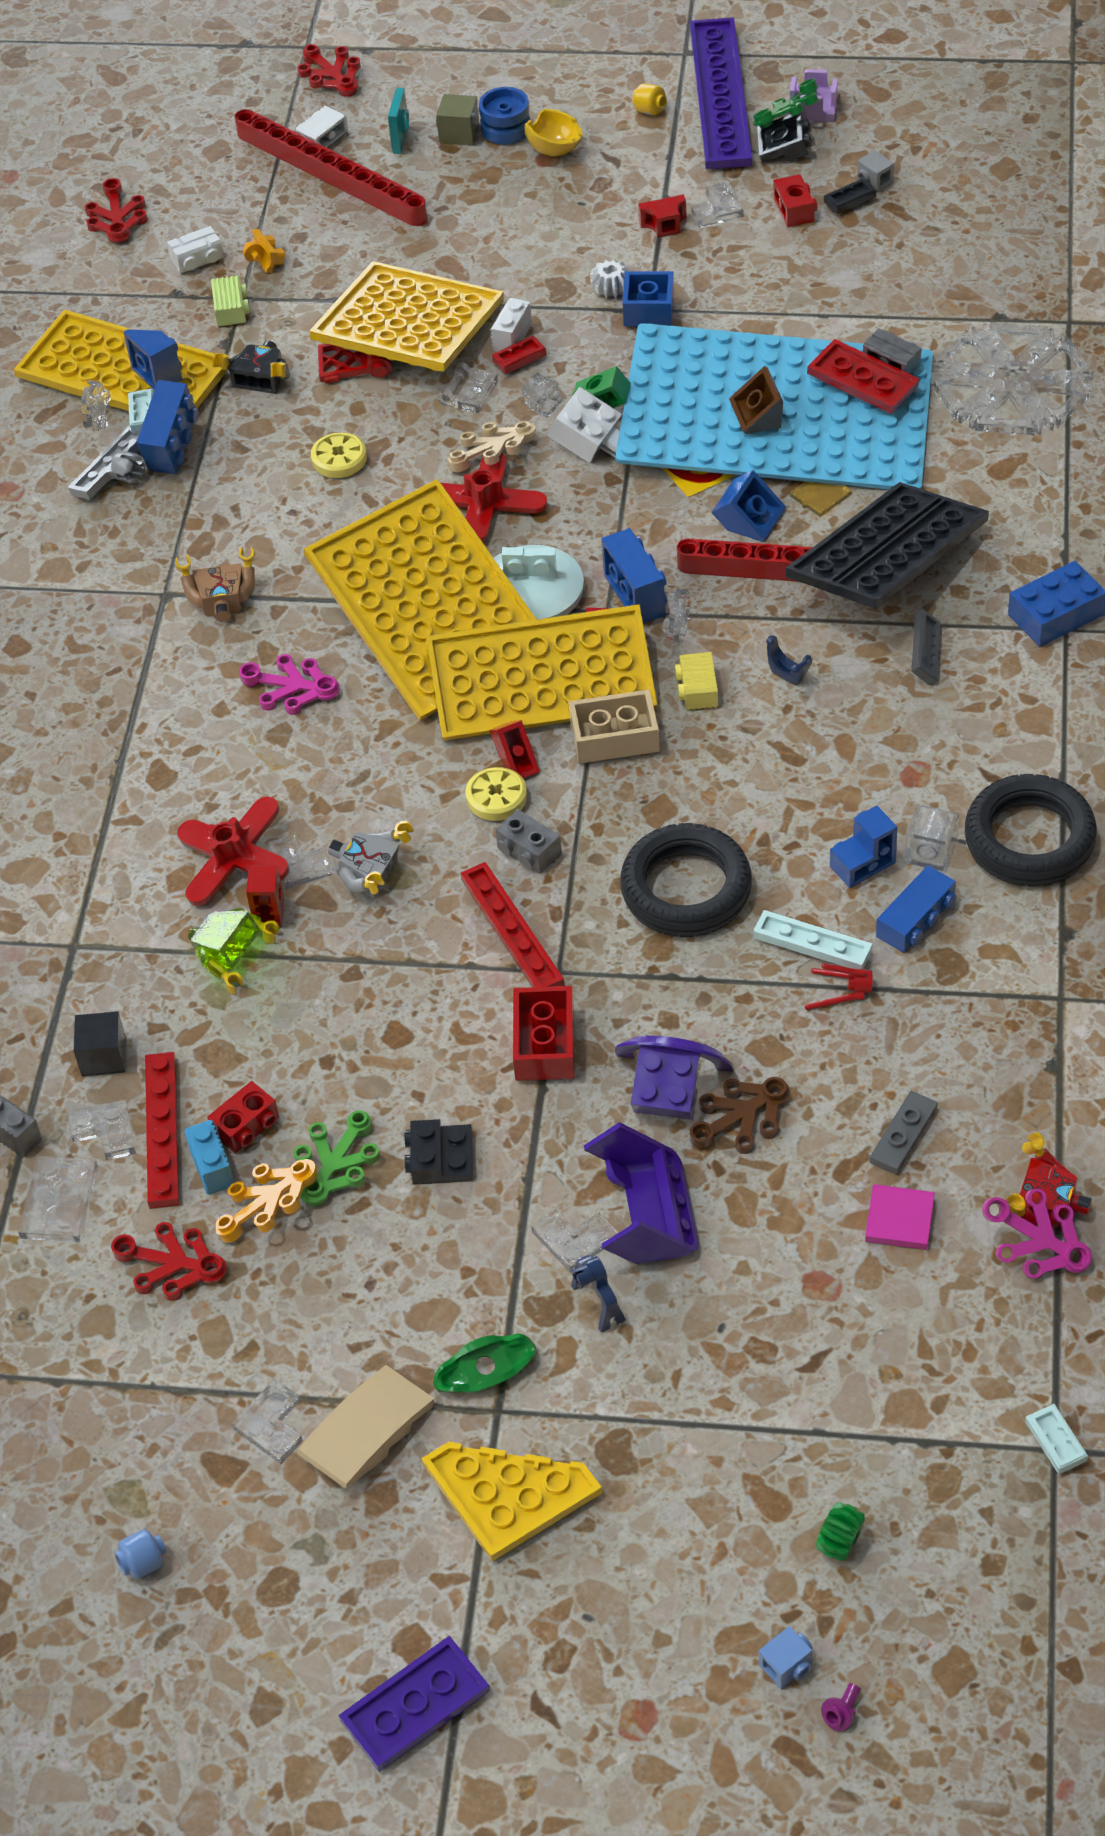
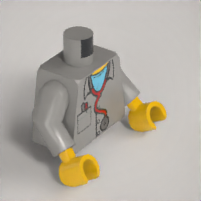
(369, 858)

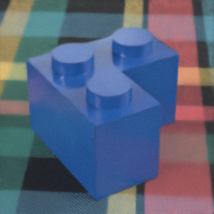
(868, 850)

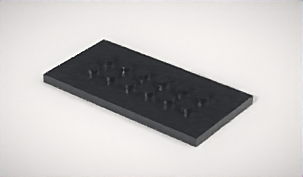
(887, 545)

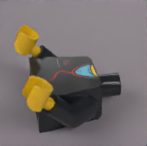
(255, 367)

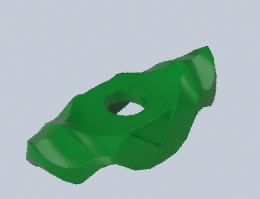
(509, 1356)

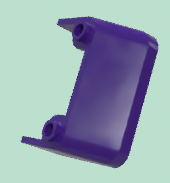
(655, 1196)

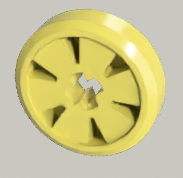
(349, 451)
(496, 781)

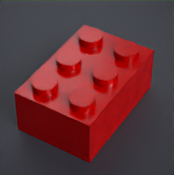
(543, 1033)

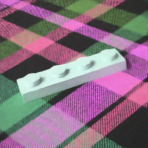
(812, 940)

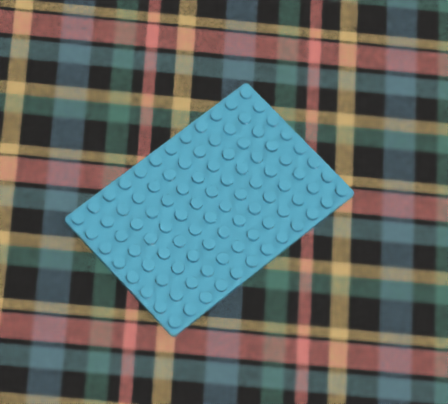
(684, 419)

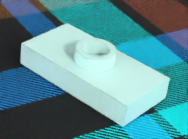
(138, 407)
(1056, 1439)

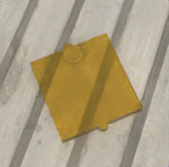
(820, 496)

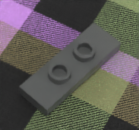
(925, 647)
(903, 1132)

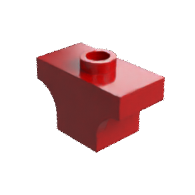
(663, 215)

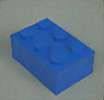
(167, 427)
(634, 574)
(1057, 603)

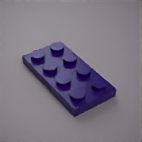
(414, 1703)

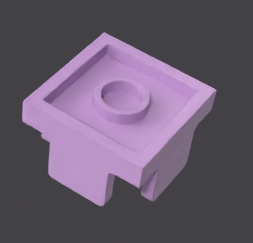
(825, 108)

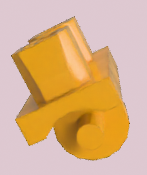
(263, 251)

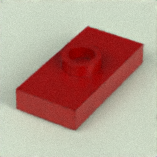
(519, 354)

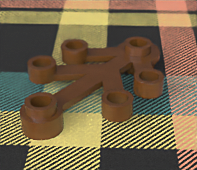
(741, 1110)

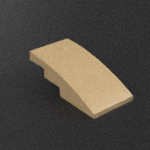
(365, 1426)

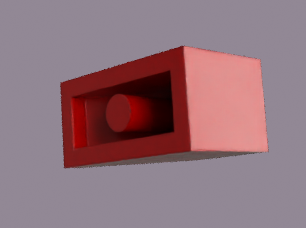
(514, 748)

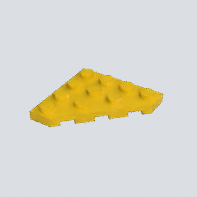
(508, 1495)

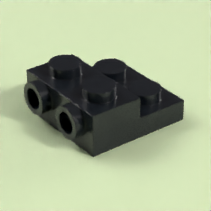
(785, 137)
(438, 1152)

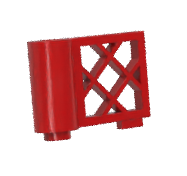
(371, 364)

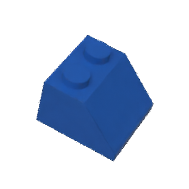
(153, 356)
(749, 507)

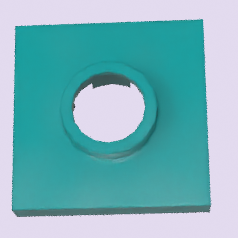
(398, 120)

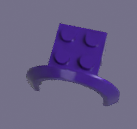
(668, 1073)

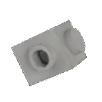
(875, 170)

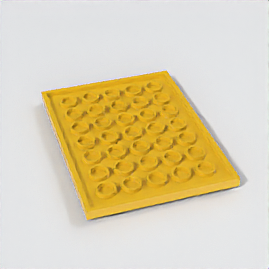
(414, 576)

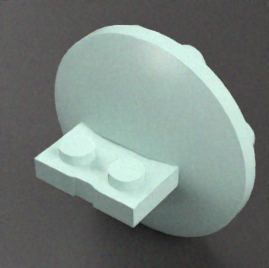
(544, 578)

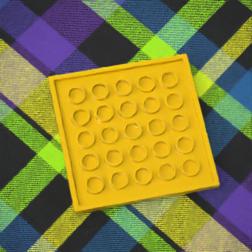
(407, 316)

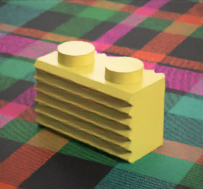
(698, 681)

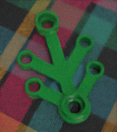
(793, 105)

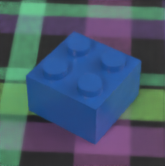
(648, 298)

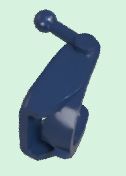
(783, 666)

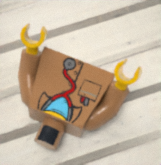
(219, 588)

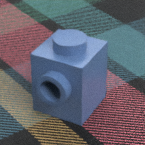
(786, 1657)

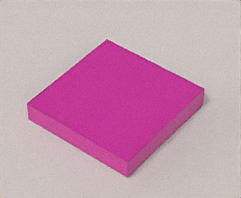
(899, 1217)

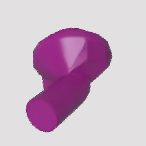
(839, 1712)

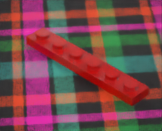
(511, 927)
(161, 1130)

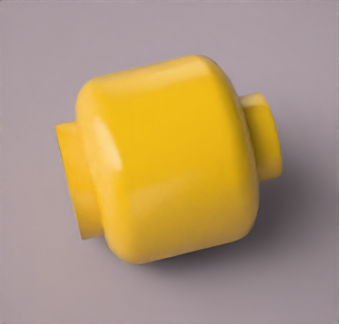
(649, 99)

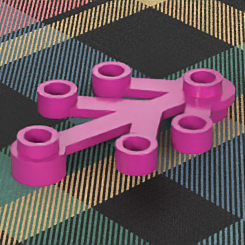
(323, 686)
(1041, 1236)

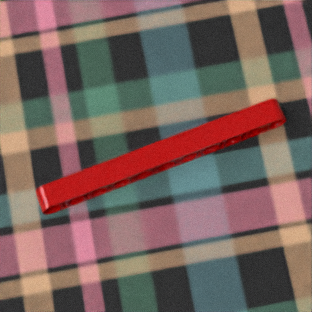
(331, 167)

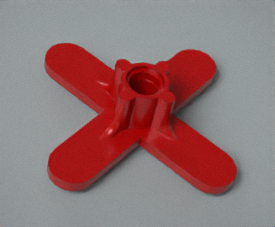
(484, 494)
(230, 847)

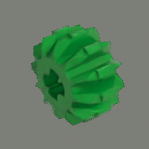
(840, 1531)

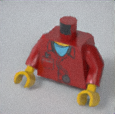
(1053, 1178)

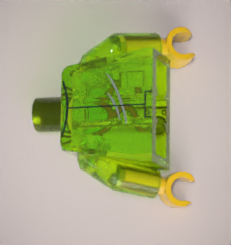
(225, 939)

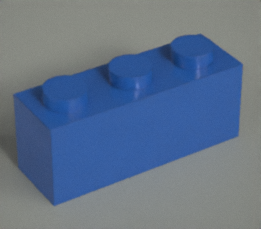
(916, 909)

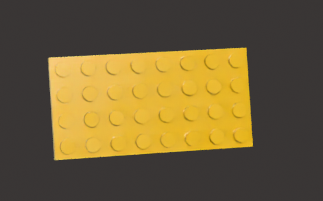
(91, 349)
(536, 669)

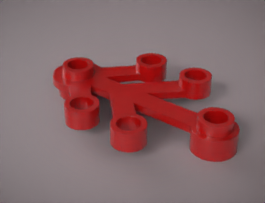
(346, 85)
(117, 230)
(172, 1261)

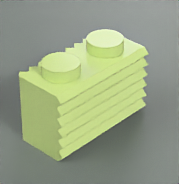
(228, 300)

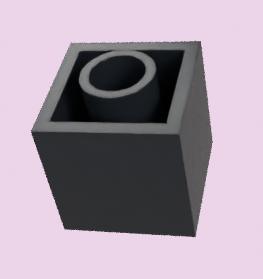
(99, 1043)

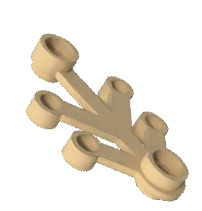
(491, 446)

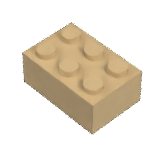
(614, 726)

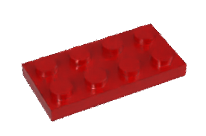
(863, 376)

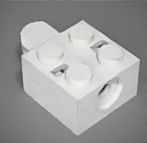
(586, 426)

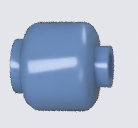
(140, 1554)

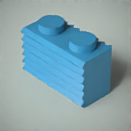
(209, 1157)

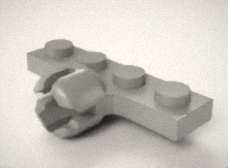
(115, 462)

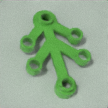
(337, 1160)

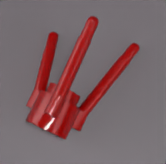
(857, 980)

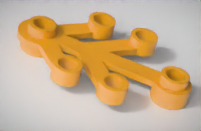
(295, 1178)

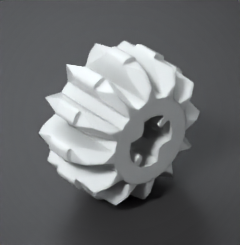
(608, 278)

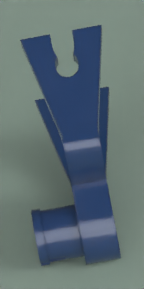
(592, 1271)

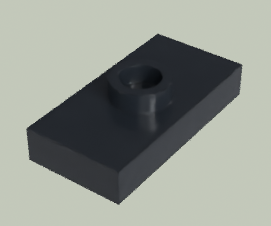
(850, 196)

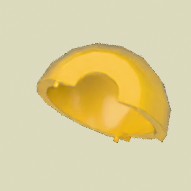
(553, 133)

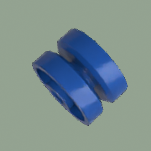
(504, 115)

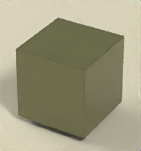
(457, 119)

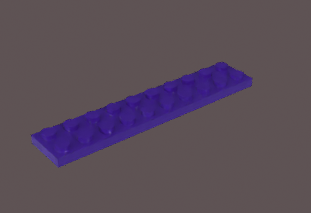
(720, 93)

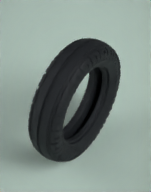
(1030, 868)
(686, 919)

